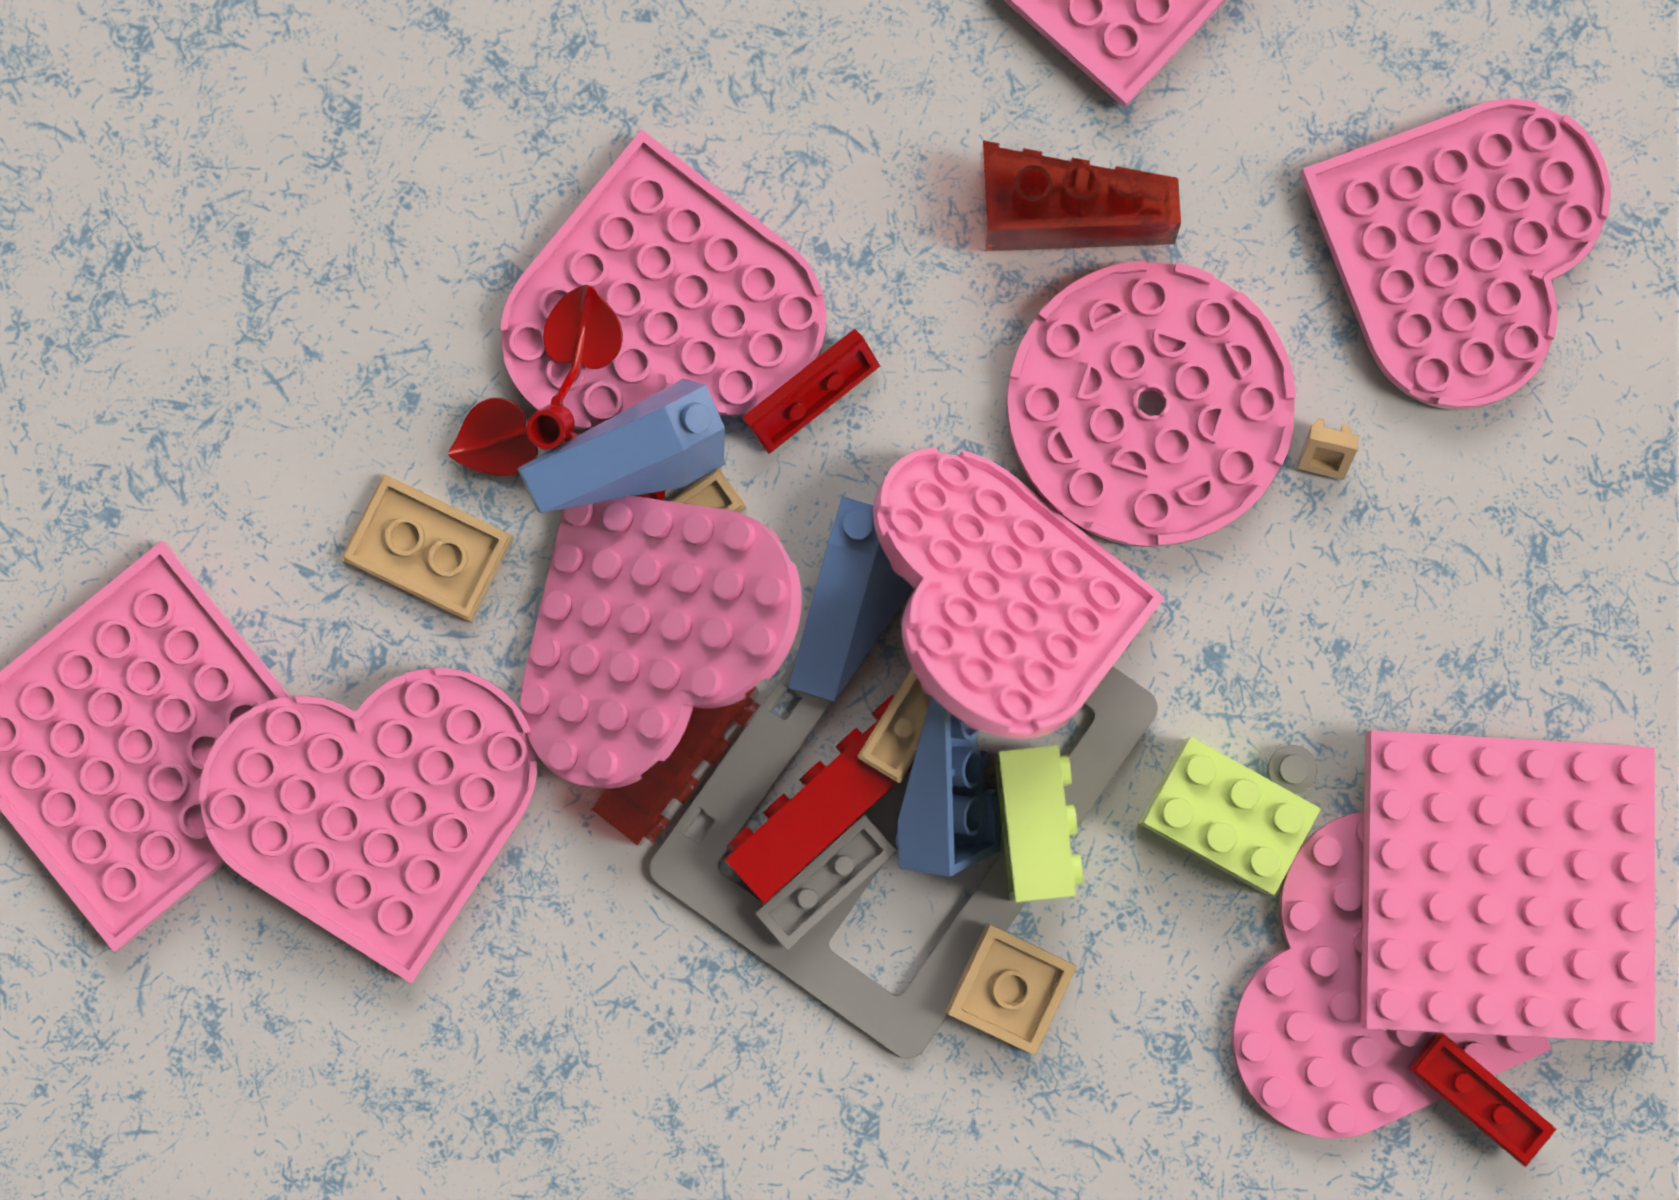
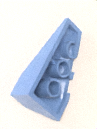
(637, 452)
(850, 604)
(947, 810)

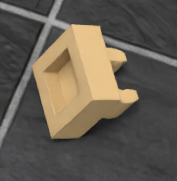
(1328, 450)

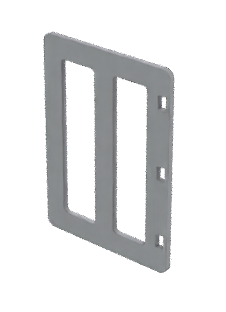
(745, 777)

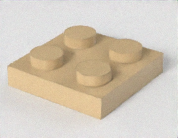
(1010, 989)

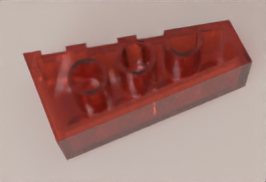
(1072, 204)
(641, 807)

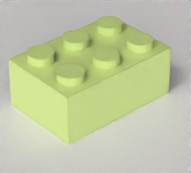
(1229, 816)
(1037, 823)

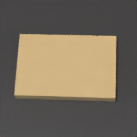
(427, 548)

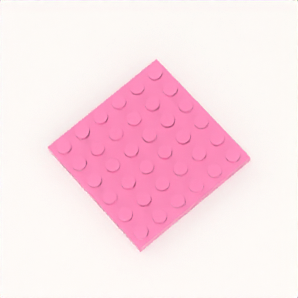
(113, 736)
(1508, 887)

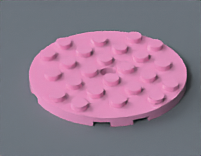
(1136, 473)

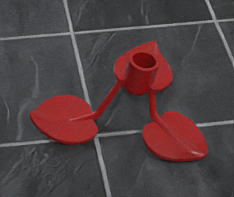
(495, 430)

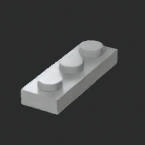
(825, 882)

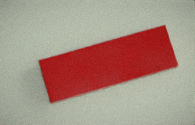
(811, 391)
(1481, 1098)

